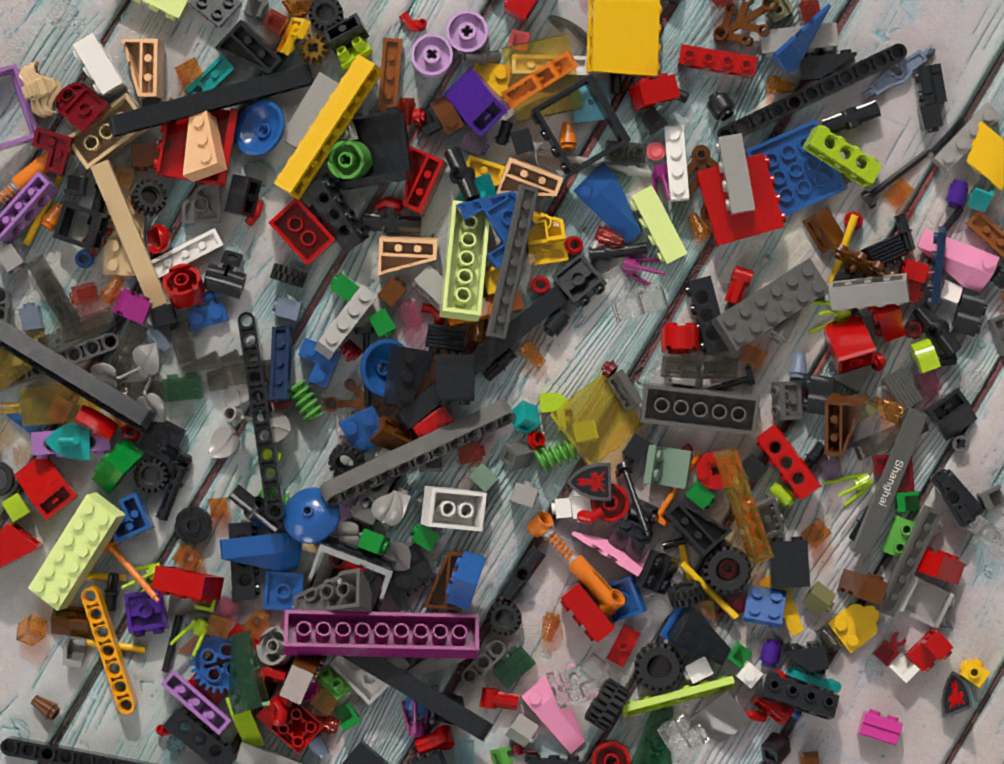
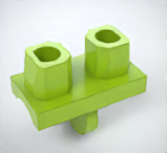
(347, 56)

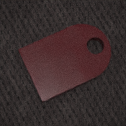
(83, 108)

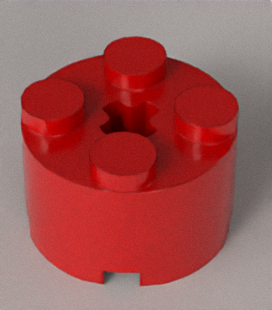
(184, 286)
(680, 339)
(704, 473)
(620, 508)
(610, 748)

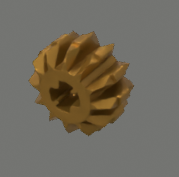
(313, 55)

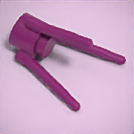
(661, 174)
(631, 266)
(415, 726)

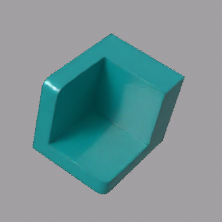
(980, 199)
(526, 417)

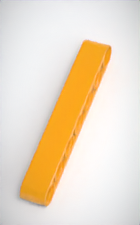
(107, 658)

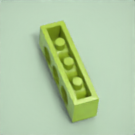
(832, 156)

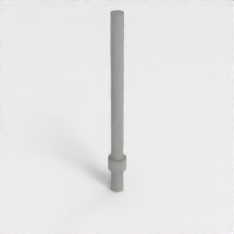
(631, 170)

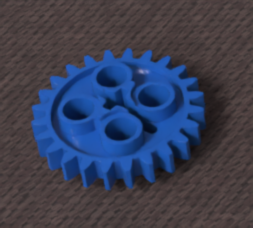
(214, 645)

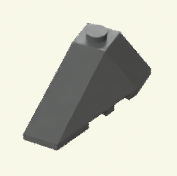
(342, 593)

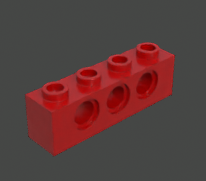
(717, 61)
(765, 443)

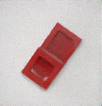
(97, 422)

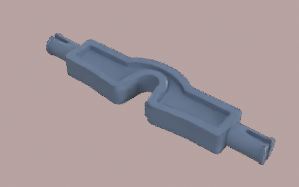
(890, 79)

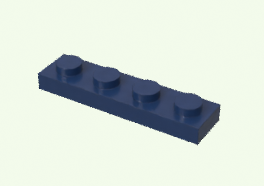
(937, 257)
(280, 363)

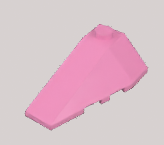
(965, 263)
(618, 556)
(559, 722)

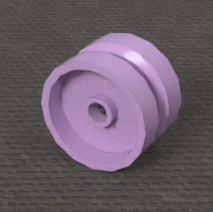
(467, 21)
(428, 45)

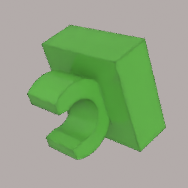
(500, 755)

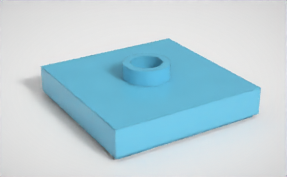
(590, 110)

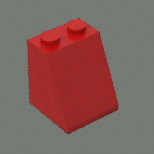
(850, 344)
(16, 543)

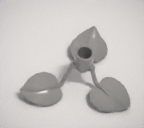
(148, 363)
(224, 441)
(388, 512)

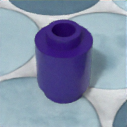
(957, 194)
(770, 653)

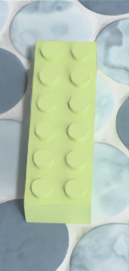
(464, 266)
(76, 551)

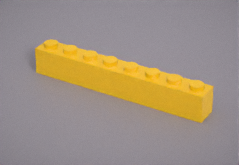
(328, 127)

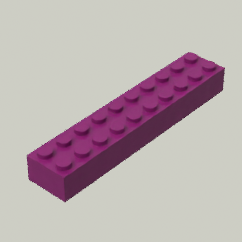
(381, 634)

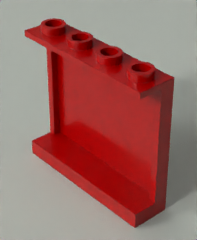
(171, 162)
(731, 228)

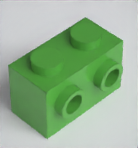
(897, 535)

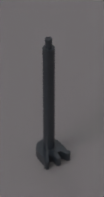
(868, 196)
(366, 331)
(749, 378)
(625, 468)

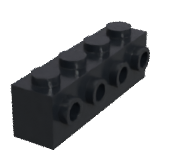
(798, 696)

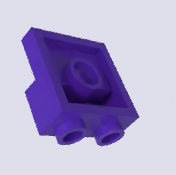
(145, 613)

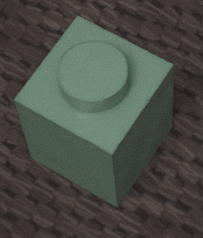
(482, 476)

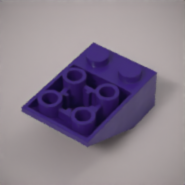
(476, 102)

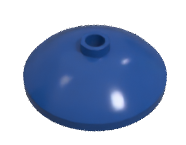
(260, 128)
(373, 357)
(317, 524)

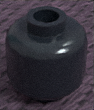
(720, 106)

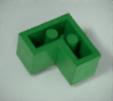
(116, 465)

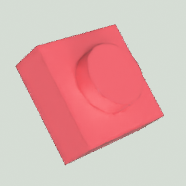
(518, 37)

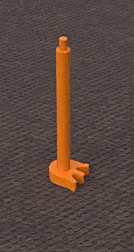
(673, 492)
(111, 546)

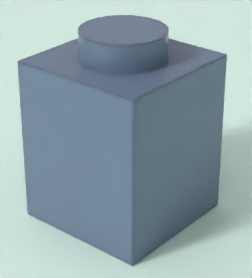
(287, 308)
(31, 317)

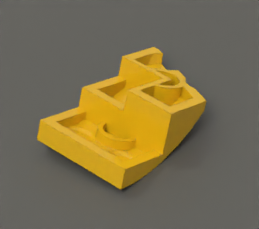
(988, 155)
(547, 239)

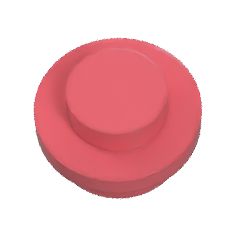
(655, 151)

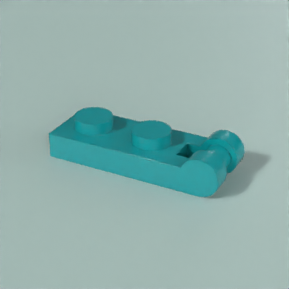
(212, 76)
(816, 679)

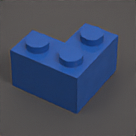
(323, 367)
(137, 518)
(465, 579)

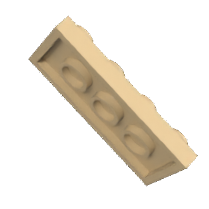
(115, 257)

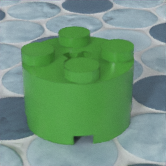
(340, 156)

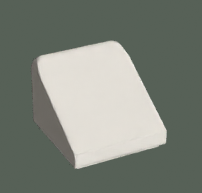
(951, 292)

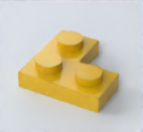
(296, 28)

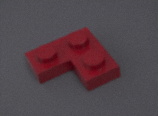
(58, 147)
(907, 481)

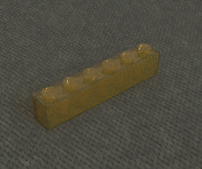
(743, 505)

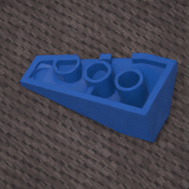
(793, 51)
(605, 197)
(267, 551)

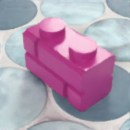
(880, 727)

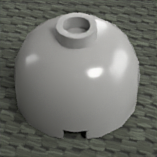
(272, 647)

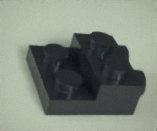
(579, 281)
(658, 572)
(418, 573)

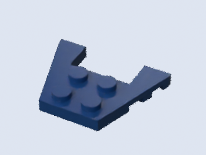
(498, 211)

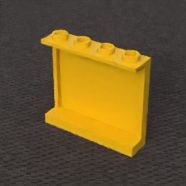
(623, 37)

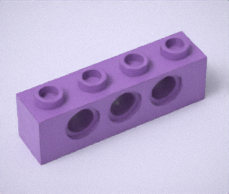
(26, 206)
(40, 450)
(196, 702)

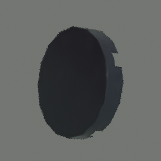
(193, 525)

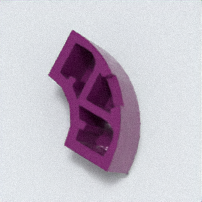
(133, 307)

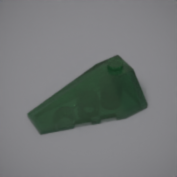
(246, 681)
(651, 747)

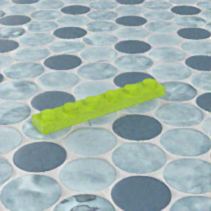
(671, 698)

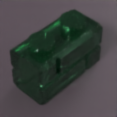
(183, 387)
(513, 666)

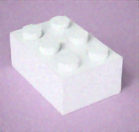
(99, 66)
(453, 508)

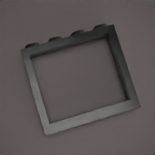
(604, 107)
(357, 556)

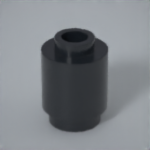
(556, 323)

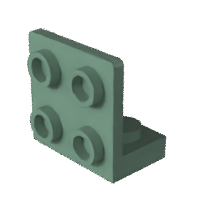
(667, 466)

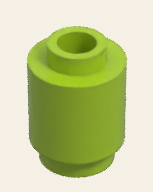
(783, 494)

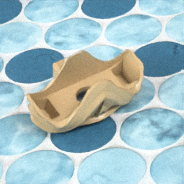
(39, 90)

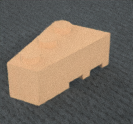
(146, 65)
(203, 148)
(523, 173)
(404, 251)

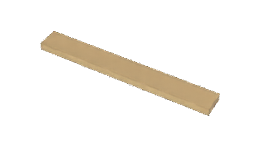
(129, 233)

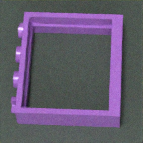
(13, 71)

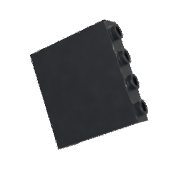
(388, 143)

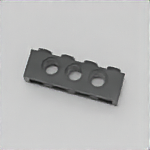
(359, 512)

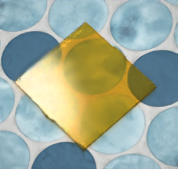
(530, 56)
(596, 420)

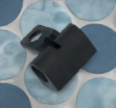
(225, 276)

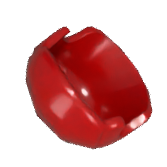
(158, 239)

